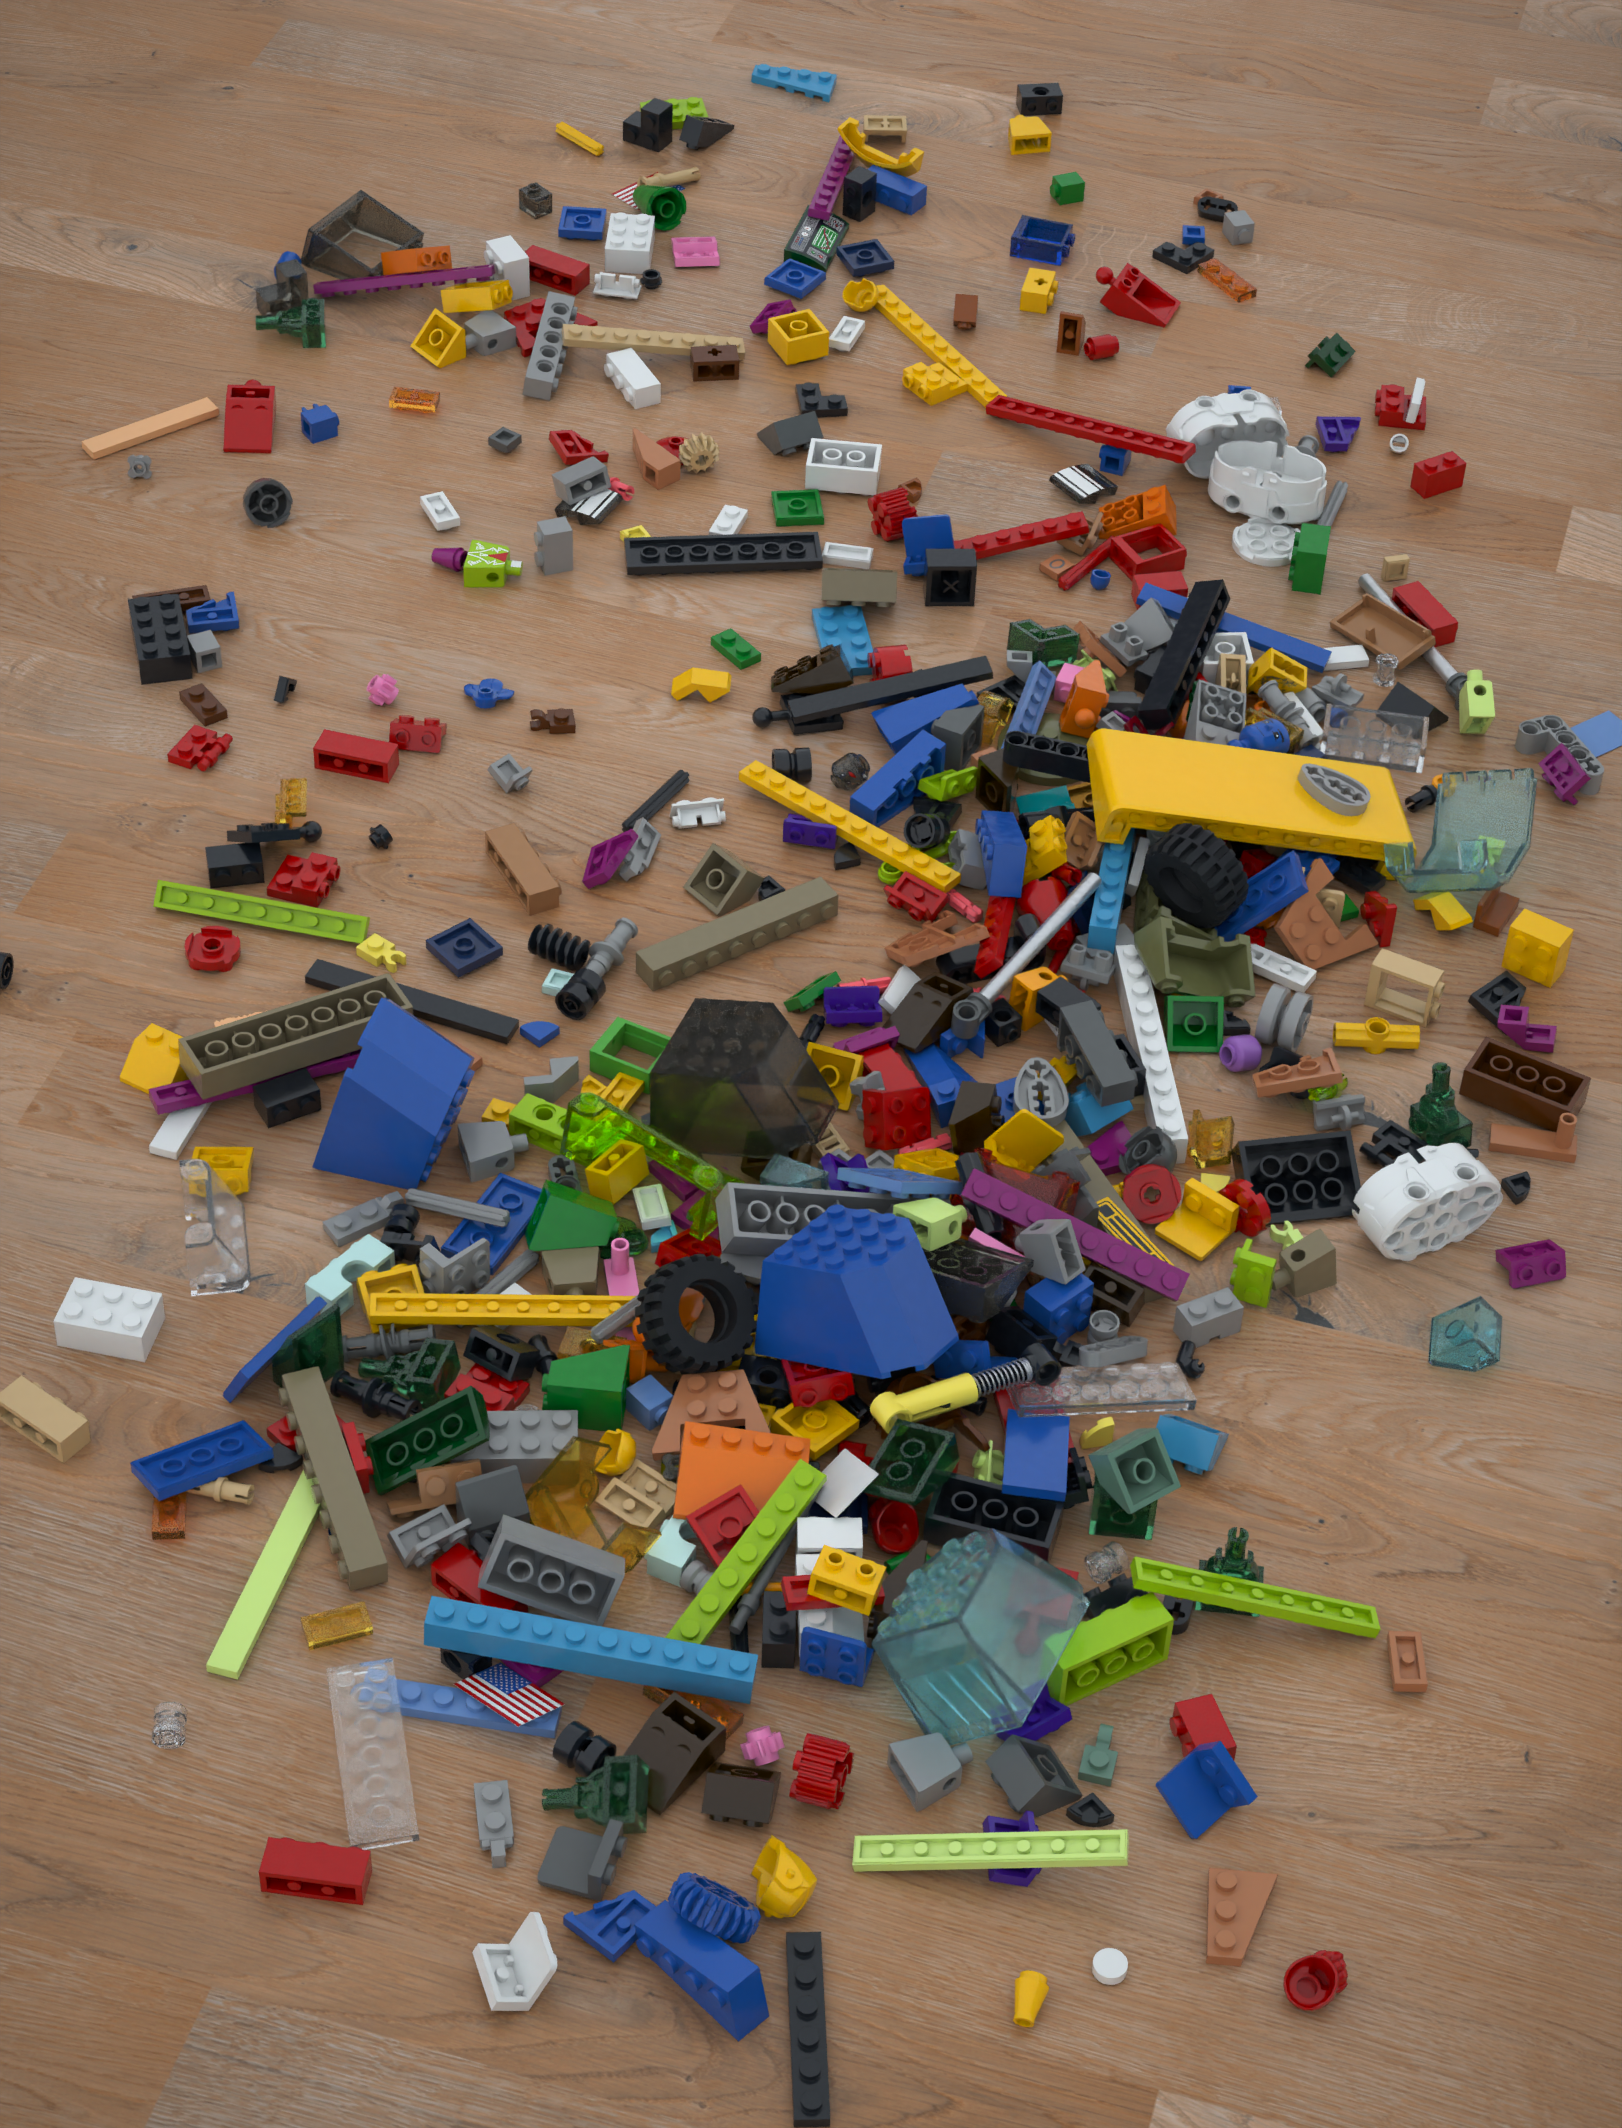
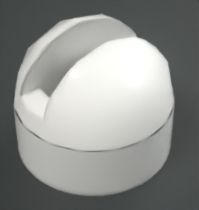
(1400, 439)

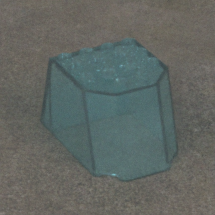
(978, 1635)

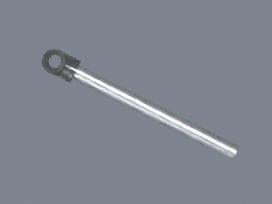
(1453, 679)
(973, 1010)

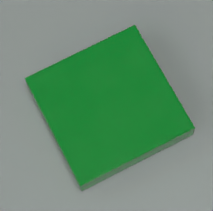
(797, 507)

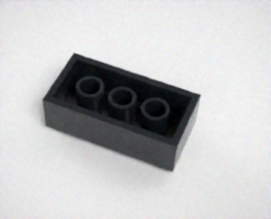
(160, 639)
(978, 1505)

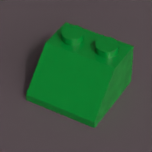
(1193, 1023)

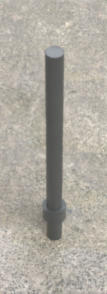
(750, 1602)

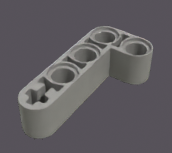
(1546, 734)

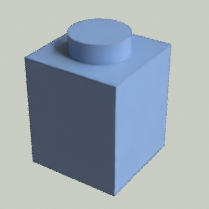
(648, 1402)

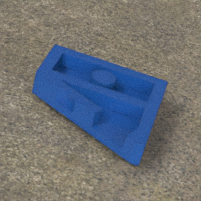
(610, 1923)

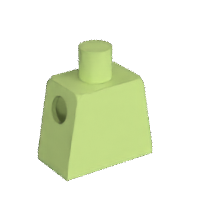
(1476, 704)
(933, 1221)

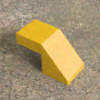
(709, 683)
(1445, 910)

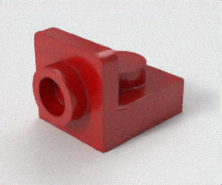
(1255, 861)

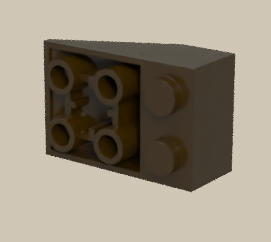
(815, 674)
(927, 1011)
(678, 1748)

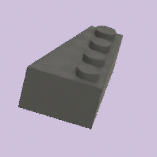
(1095, 1053)

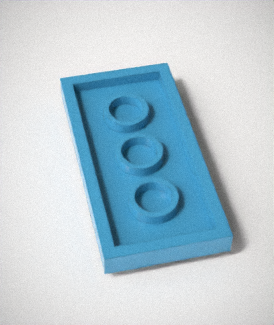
(847, 628)

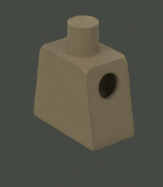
(1307, 1265)
(571, 1270)

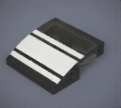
(1083, 483)
(592, 509)

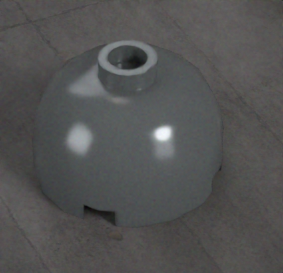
(267, 502)
(1148, 1147)

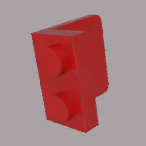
(896, 1117)

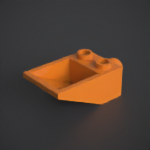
(1084, 702)

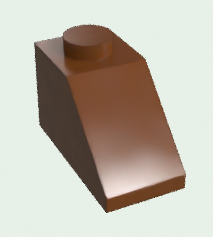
(965, 311)
(1071, 333)

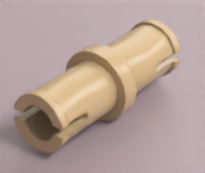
(223, 1489)

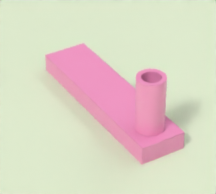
(621, 1277)

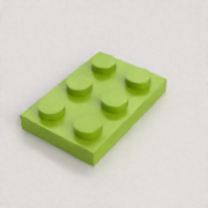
(682, 107)

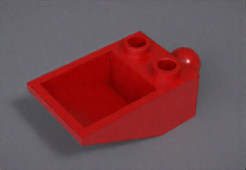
(1136, 296)
(249, 418)

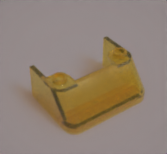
(562, 1501)

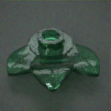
(636, 1237)

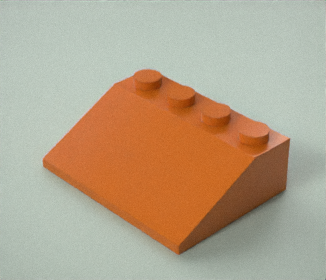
(723, 1457)

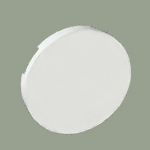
(1264, 542)

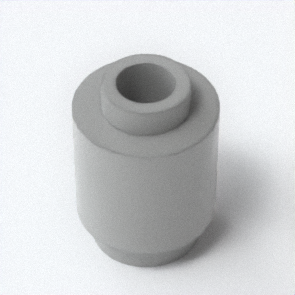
(1312, 703)

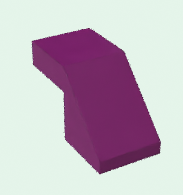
(1531, 1037)

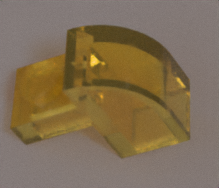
(995, 713)

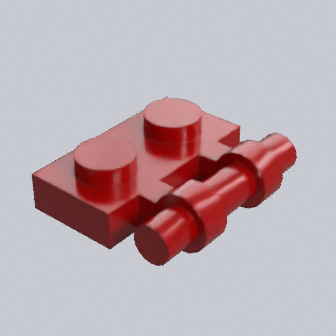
(199, 747)

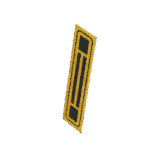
(1125, 1229)

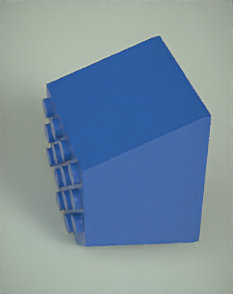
(395, 1101)
(853, 1297)

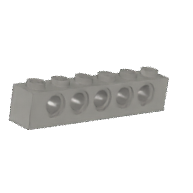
(548, 347)

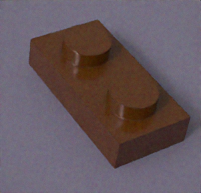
(203, 704)

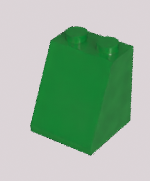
(569, 1219)
(592, 1385)

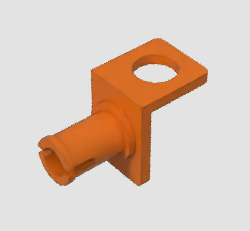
(639, 1359)

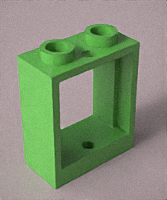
(630, 1034)

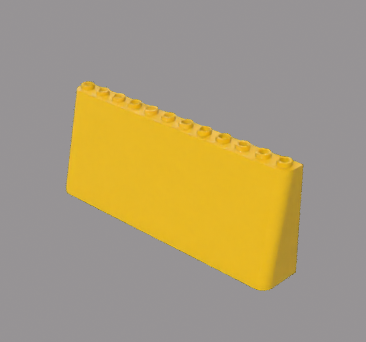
(1236, 795)

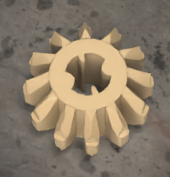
(698, 452)

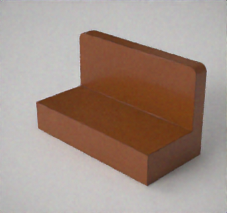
(1494, 911)

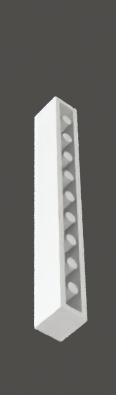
(1148, 1041)

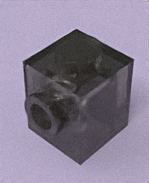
(535, 200)

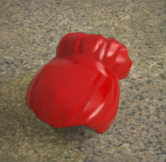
(893, 1525)
(1315, 1979)

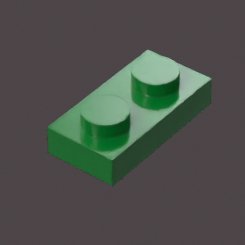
(735, 649)
(805, 998)

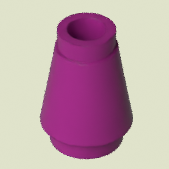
(450, 557)

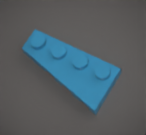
(793, 80)

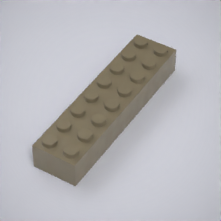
(284, 1037)

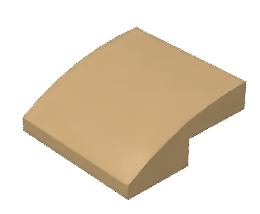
(639, 1496)

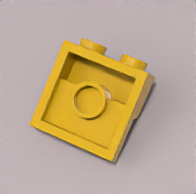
(932, 382)
(1044, 848)
(930, 1162)
(230, 1163)
(398, 1279)
(823, 1423)

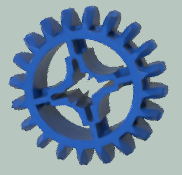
(714, 1907)

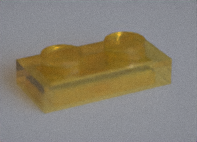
(336, 1625)

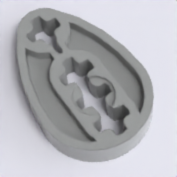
(1334, 789)
(1051, 1087)

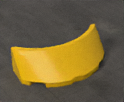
(906, 165)

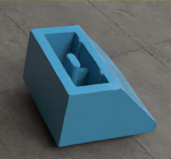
(1086, 1114)

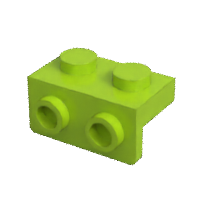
(949, 783)
(1252, 1276)

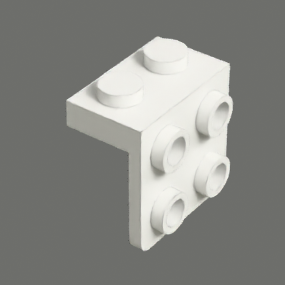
(518, 1970)

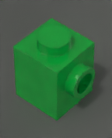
(1067, 188)

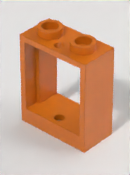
(416, 260)

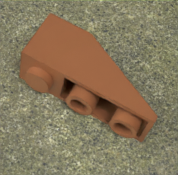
(655, 463)

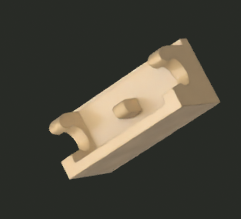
(885, 126)

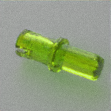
(1320, 1093)

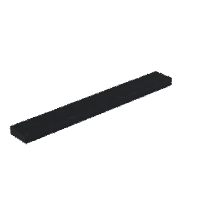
(890, 689)
(425, 1004)

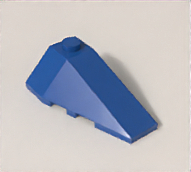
(942, 1078)

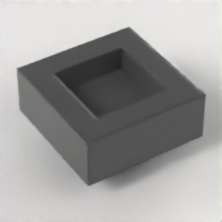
(504, 440)

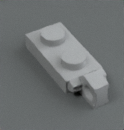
(642, 851)
(361, 1219)
(494, 1819)

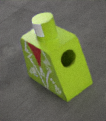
(489, 565)

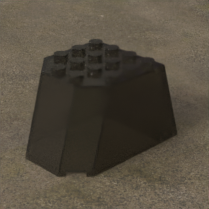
(739, 1083)

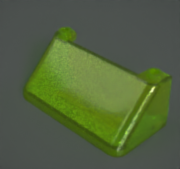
(597, 1122)

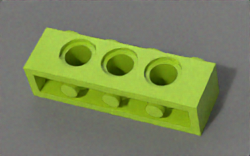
(544, 1126)

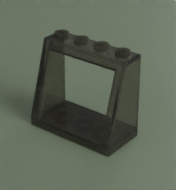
(364, 216)

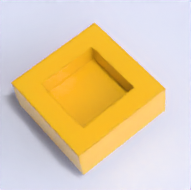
(498, 1111)

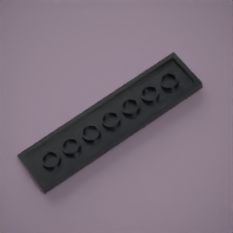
(723, 553)

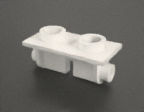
(627, 287)
(685, 813)

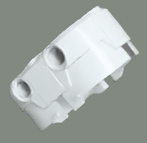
(1225, 419)
(1259, 484)
(1426, 1204)

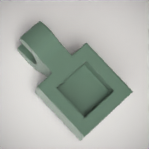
(1098, 1761)

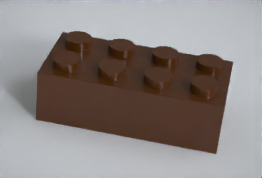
(1523, 1084)

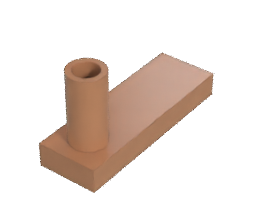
(1537, 1143)

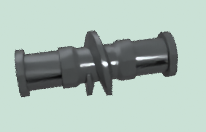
(386, 1343)

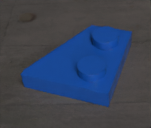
(214, 615)

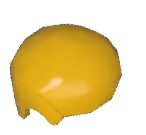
(860, 295)
(621, 1455)

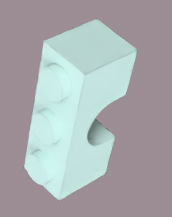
(335, 1280)
(671, 1552)

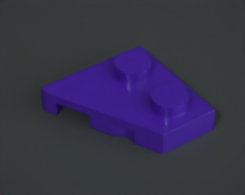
(1337, 432)

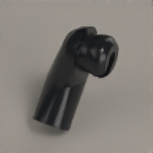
(1189, 1366)

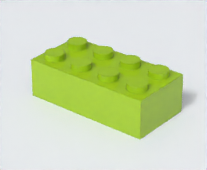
(1112, 1649)

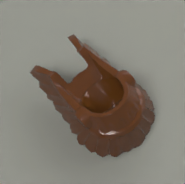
(941, 1421)

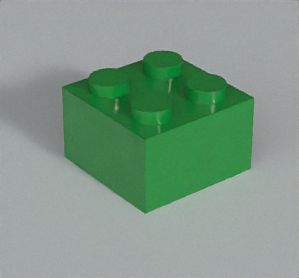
(1309, 558)

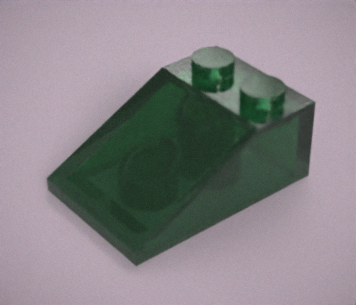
(312, 1345)
(913, 1462)

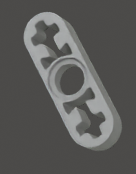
(1113, 1351)

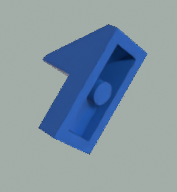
(953, 1045)

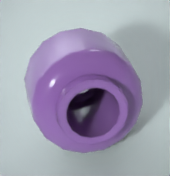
(1240, 1053)

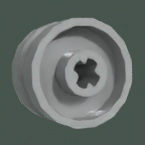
(1284, 1017)

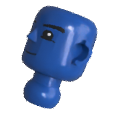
(1264, 735)

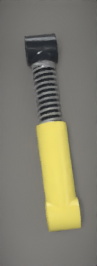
(961, 1390)

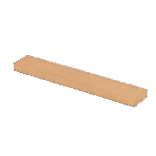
(150, 428)

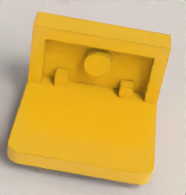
(1023, 1141)

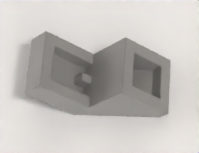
(1021, 663)
(563, 1075)

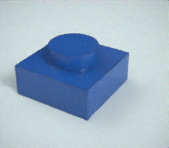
(1193, 234)

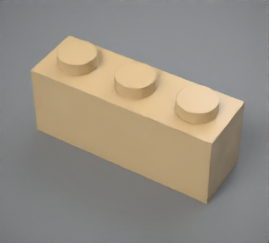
(43, 1419)

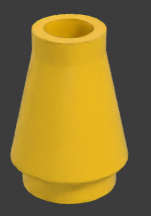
(1029, 1996)

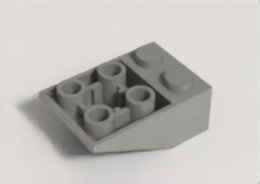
(1216, 714)

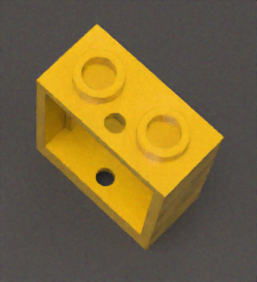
(476, 296)

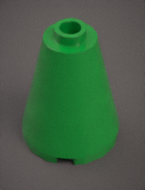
(662, 202)

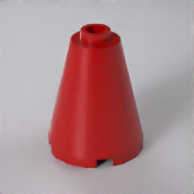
(1042, 900)

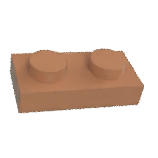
(1407, 1661)

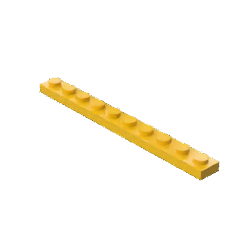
(935, 345)
(849, 826)
(493, 1309)

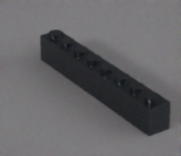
(1184, 654)

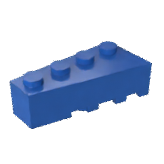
(897, 782)
(1002, 852)
(705, 1969)

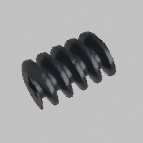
(559, 947)

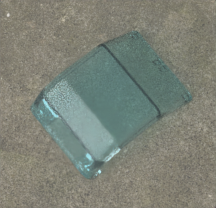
(1477, 834)

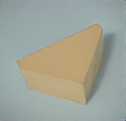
(1232, 672)

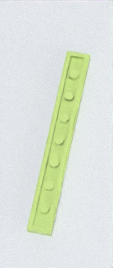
(265, 1582)
(991, 1850)

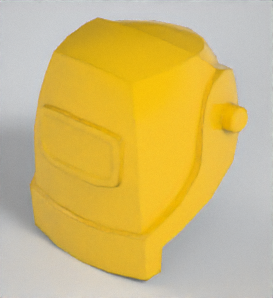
(783, 1880)

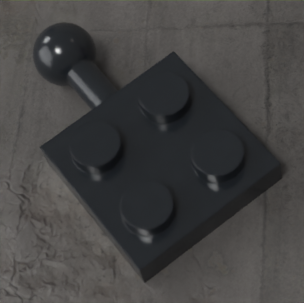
(763, 717)
(267, 832)

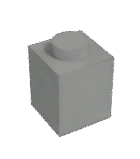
(1238, 227)
(204, 651)

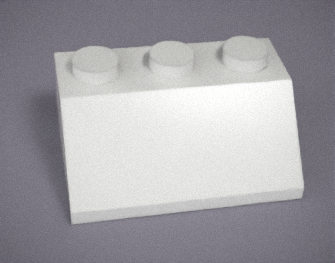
(833, 1620)

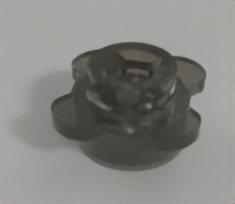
(670, 1472)

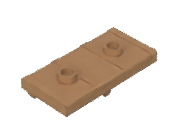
(1384, 630)

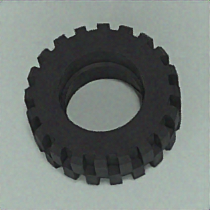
(1196, 875)
(731, 1310)

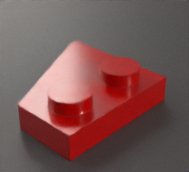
(1379, 917)

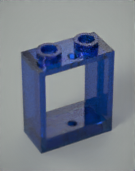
(1030, 230)

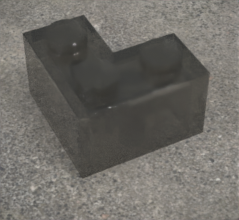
(288, 291)

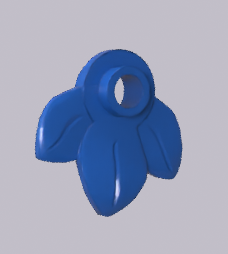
(487, 692)

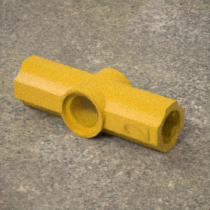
(1376, 1035)

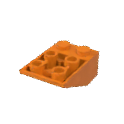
(1139, 512)

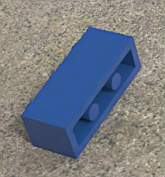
(899, 191)

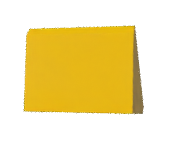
(441, 340)
(838, 1070)

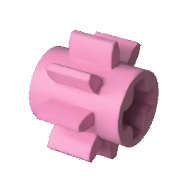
(382, 689)
(762, 1745)

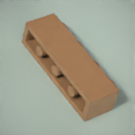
(522, 869)

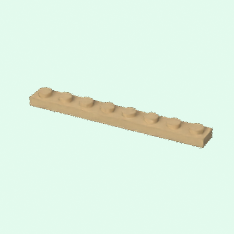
(642, 340)

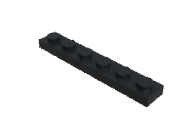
(807, 2030)

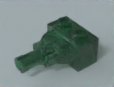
(302, 321)
(1436, 1115)
(419, 1374)
(1233, 1565)
(608, 1793)

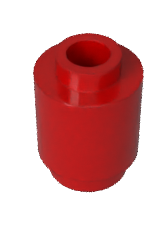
(1101, 346)

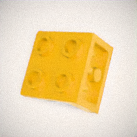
(1200, 1221)

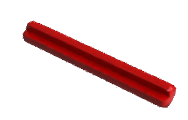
(1085, 565)

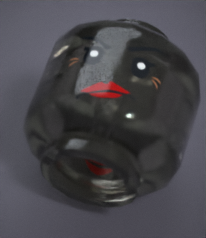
(850, 771)

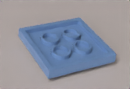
(899, 1182)

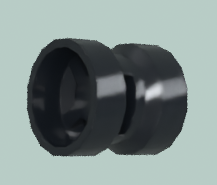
(402, 1219)

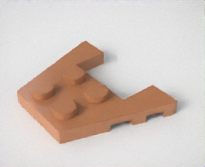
(1310, 930)
(933, 941)
(711, 1399)

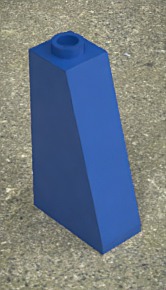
(906, 719)

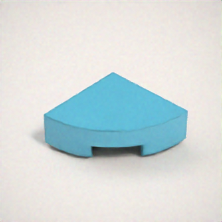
(661, 1235)

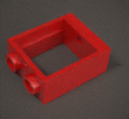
(1126, 546)

